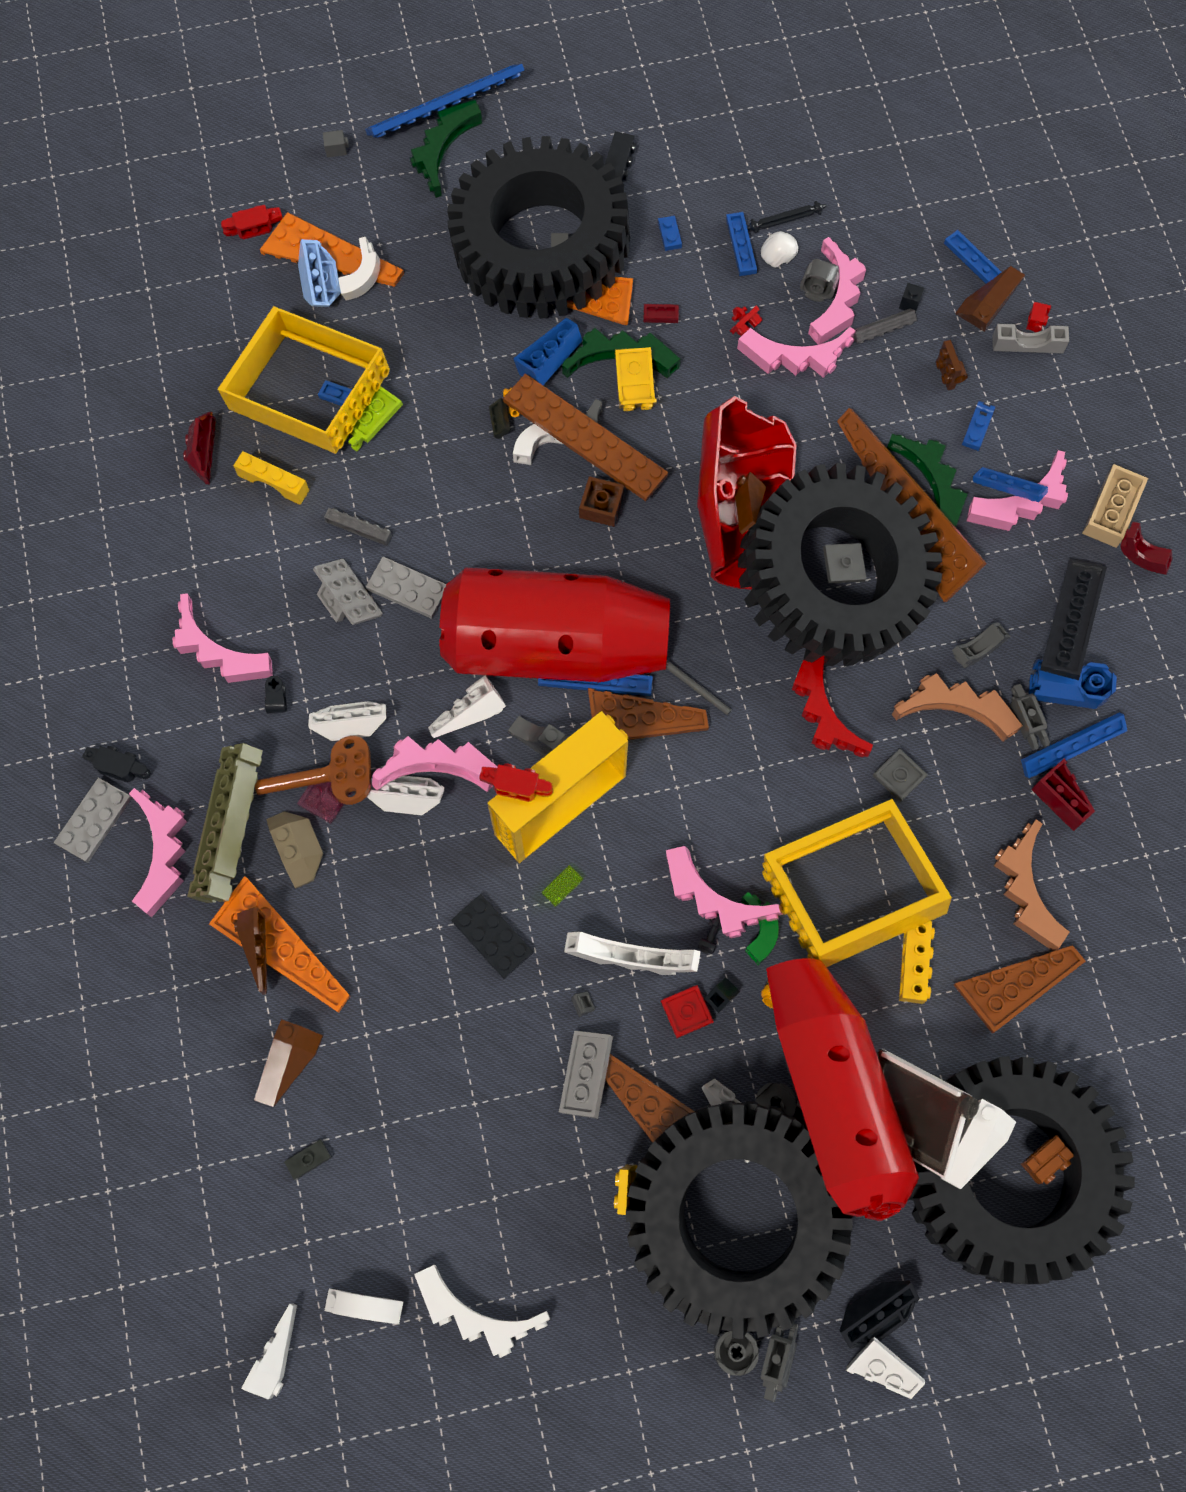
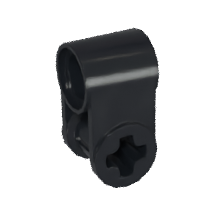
(275, 698)

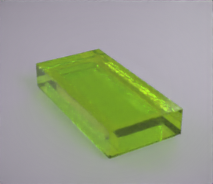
(562, 886)

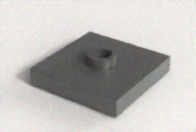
(844, 563)
(900, 775)

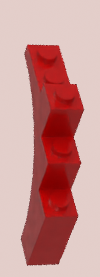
(817, 709)

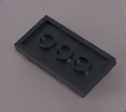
(492, 936)

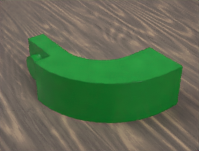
(768, 933)

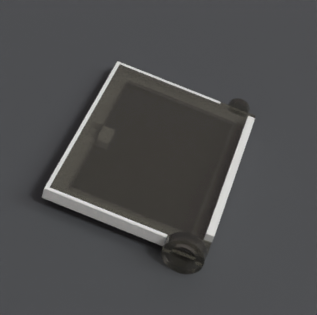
(928, 1111)

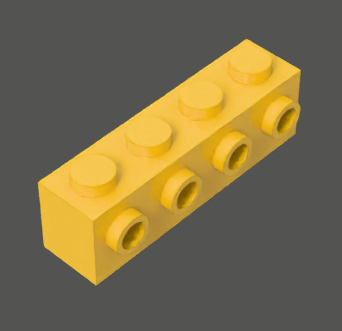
(915, 964)

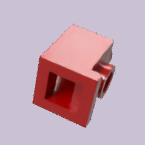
(1038, 316)

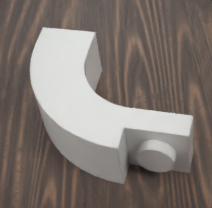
(366, 275)
(528, 442)
(363, 1306)

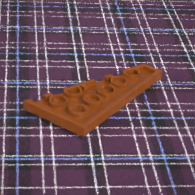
(647, 718)
(1009, 990)
(645, 1101)

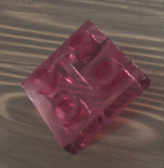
(321, 801)

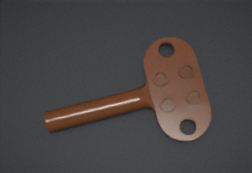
(347, 772)

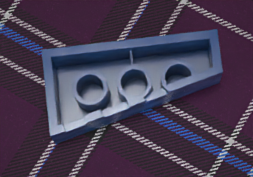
(549, 351)

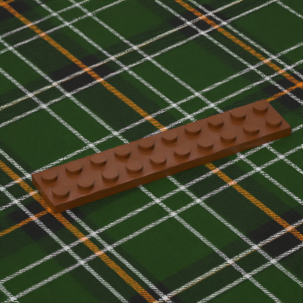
(585, 437)

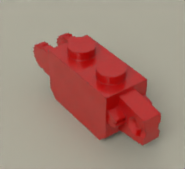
(251, 222)
(516, 782)

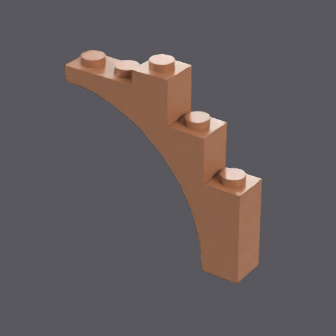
(986, 708)
(1032, 915)

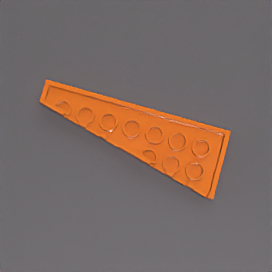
(286, 240)
(613, 304)
(283, 947)

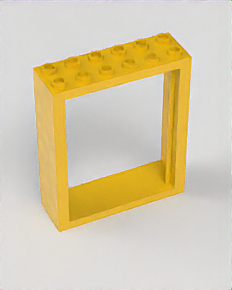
(262, 347)
(580, 774)
(873, 932)

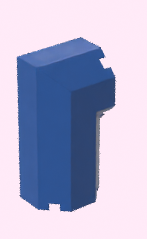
(1090, 691)

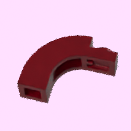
(1143, 553)

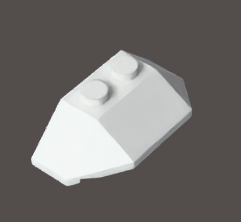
(348, 720)
(407, 795)

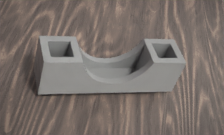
(1051, 340)

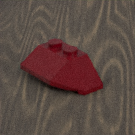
(200, 446)

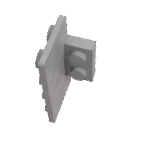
(344, 593)

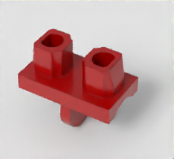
(752, 317)

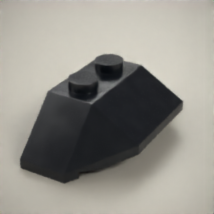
(878, 1312)

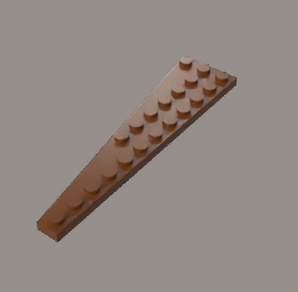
(959, 558)

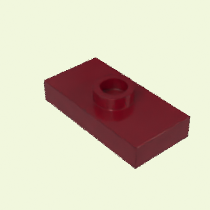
(661, 313)

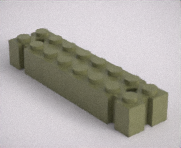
(225, 824)

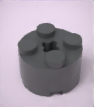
(820, 280)
(735, 1365)

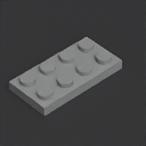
(406, 587)
(92, 820)
(586, 1074)

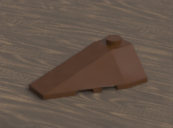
(987, 301)
(252, 934)
(288, 1056)

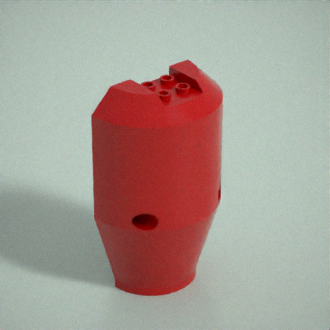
(733, 446)

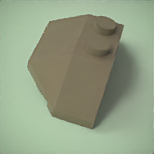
(296, 846)

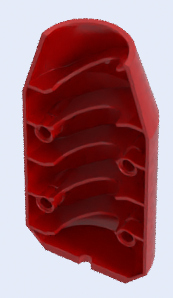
(551, 626)
(841, 1091)

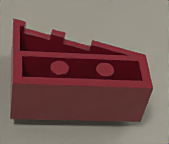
(1064, 796)

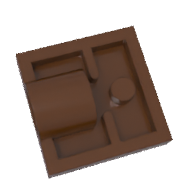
(950, 367)

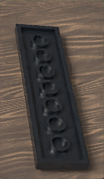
(1073, 619)

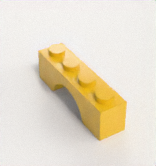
(287, 484)

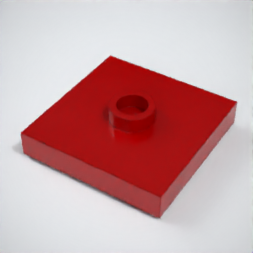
(687, 1011)

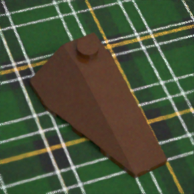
(748, 501)

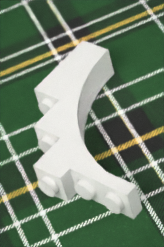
(631, 956)
(443, 1305)

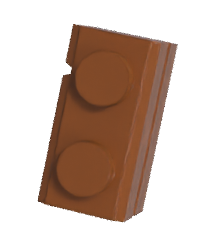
(1047, 1160)

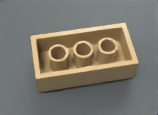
(1115, 506)

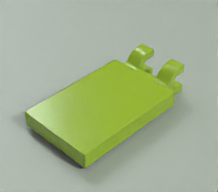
(374, 417)

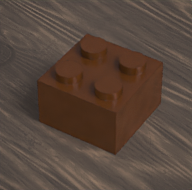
(601, 501)

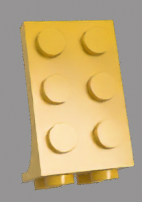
(635, 379)
(624, 1179)

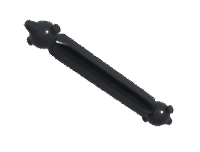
(786, 216)

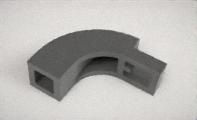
(981, 646)

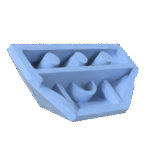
(317, 274)

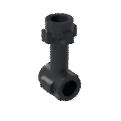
(707, 945)

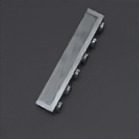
(884, 325)
(358, 526)

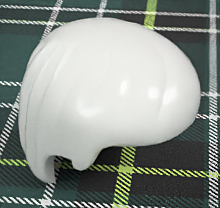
(779, 249)

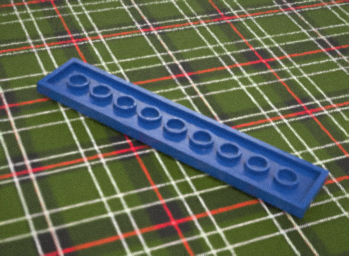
(440, 102)

